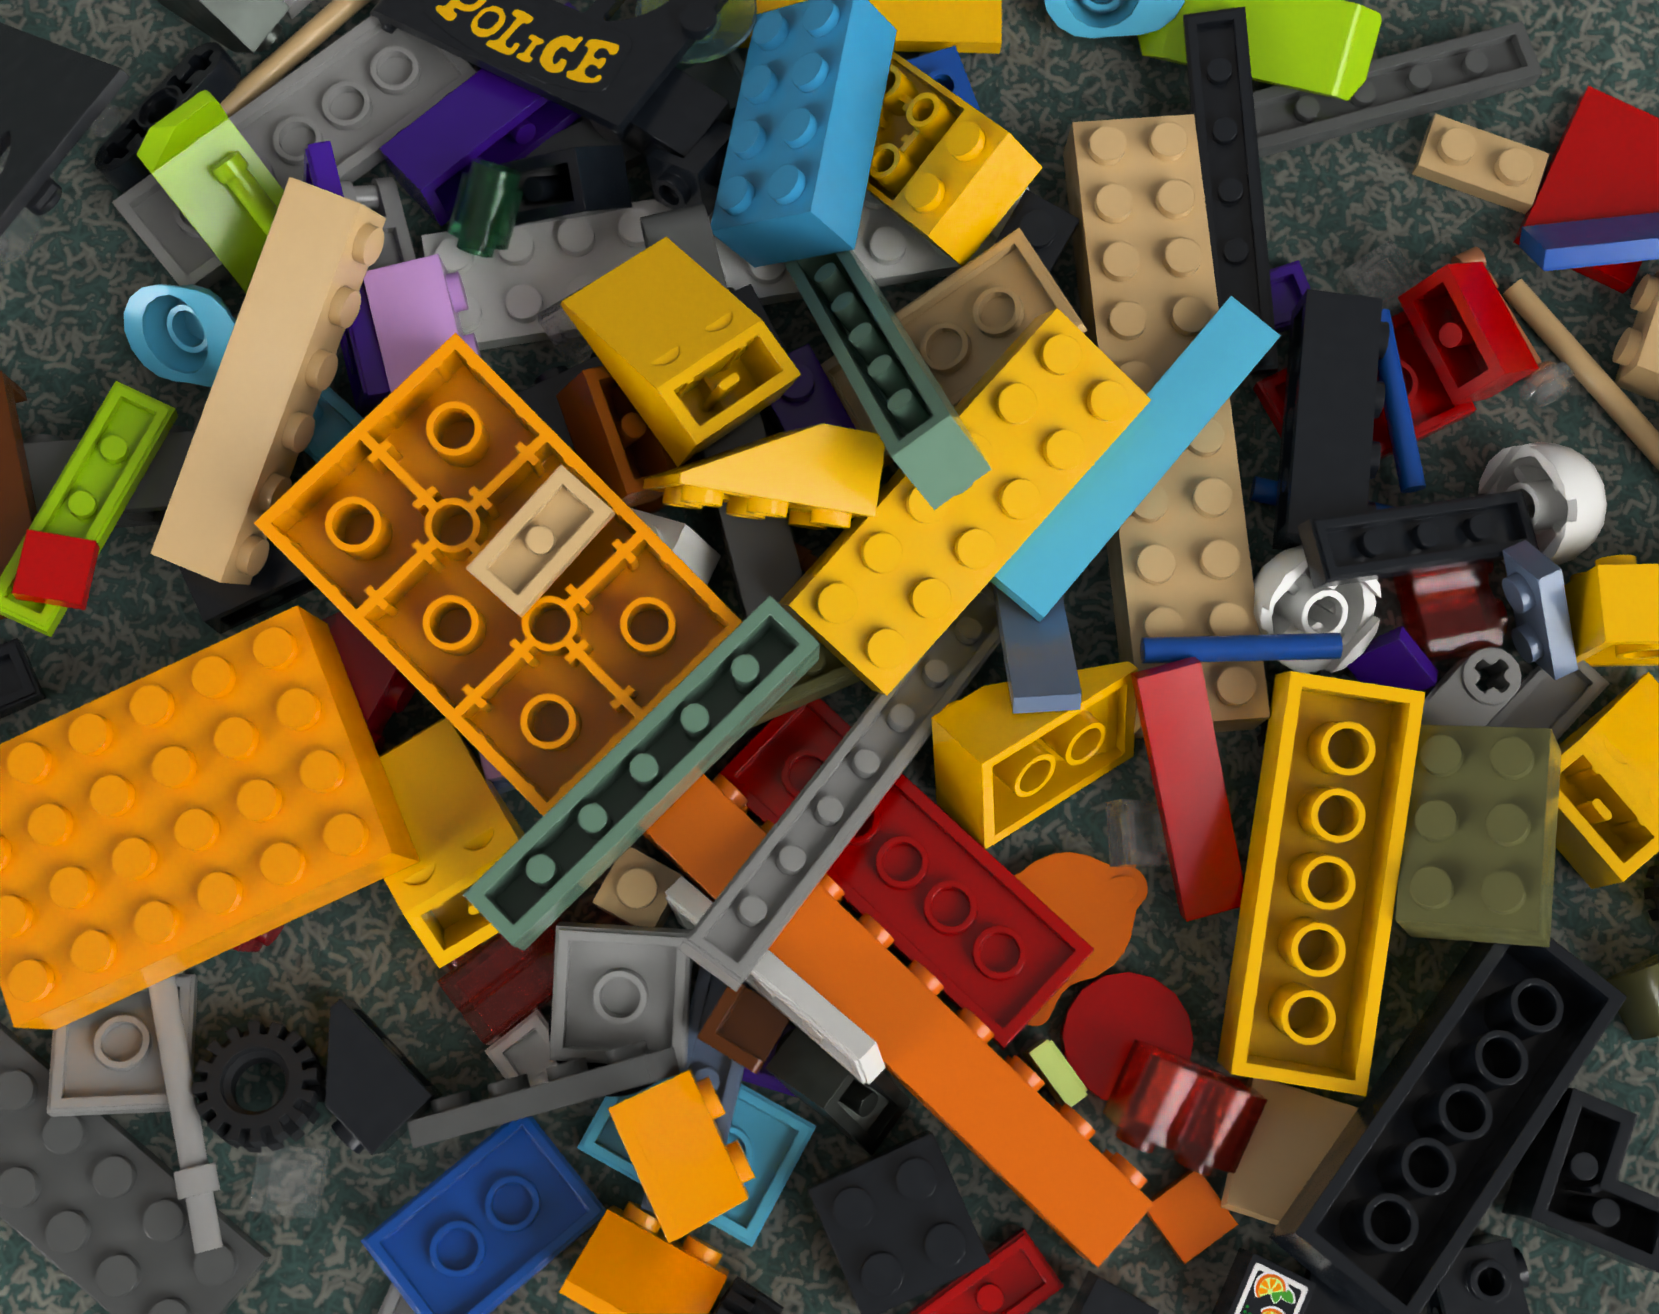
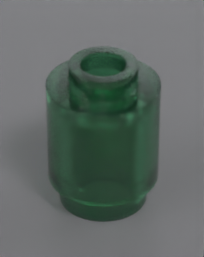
(485, 208)

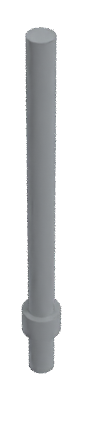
(196, 1177)

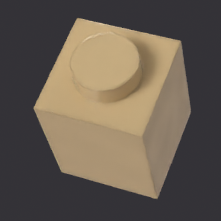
(637, 890)

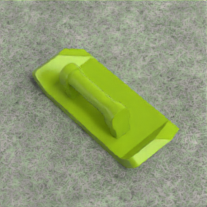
(1292, 43)
(214, 181)

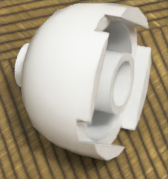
(1560, 493)
(1291, 605)

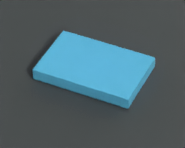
(767, 1133)

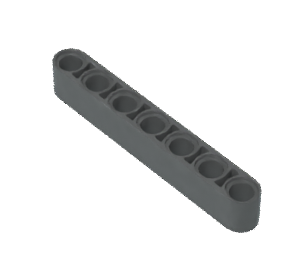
(757, 551)

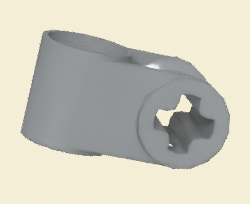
(1458, 700)

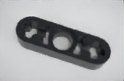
(202, 69)

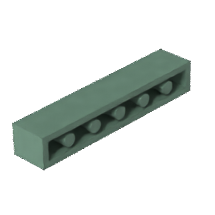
(889, 376)
(644, 774)

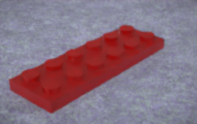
(923, 881)

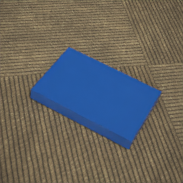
(485, 1224)

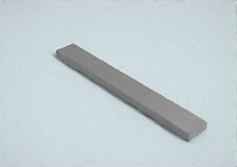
(839, 800)

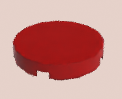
(1108, 1019)

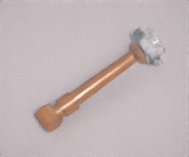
(1551, 378)

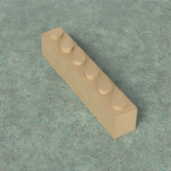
(270, 382)

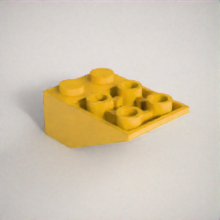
(944, 163)
(681, 348)
(811, 472)
(1612, 788)
(456, 831)

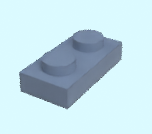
(1540, 610)

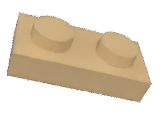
(1480, 164)
(541, 541)

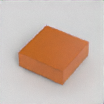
(1190, 1215)

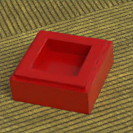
(55, 569)

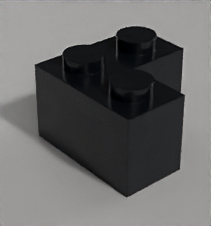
(1572, 1185)

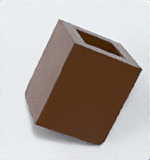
(744, 1027)

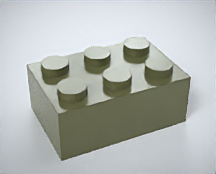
(1481, 835)

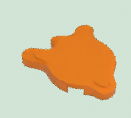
(1094, 902)

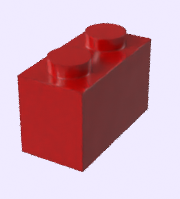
(1467, 332)

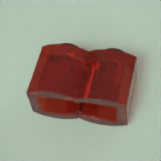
(1452, 611)
(1183, 1109)

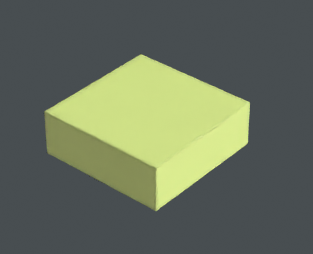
(1055, 1072)

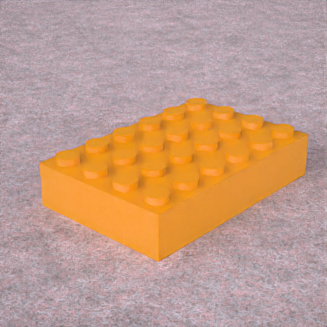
(417, 499)
(186, 819)

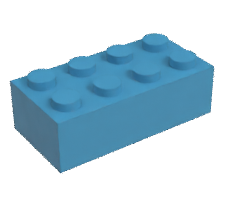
(804, 131)

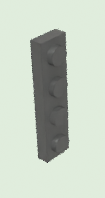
(567, 1085)

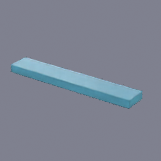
(1137, 459)

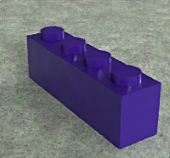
(477, 120)

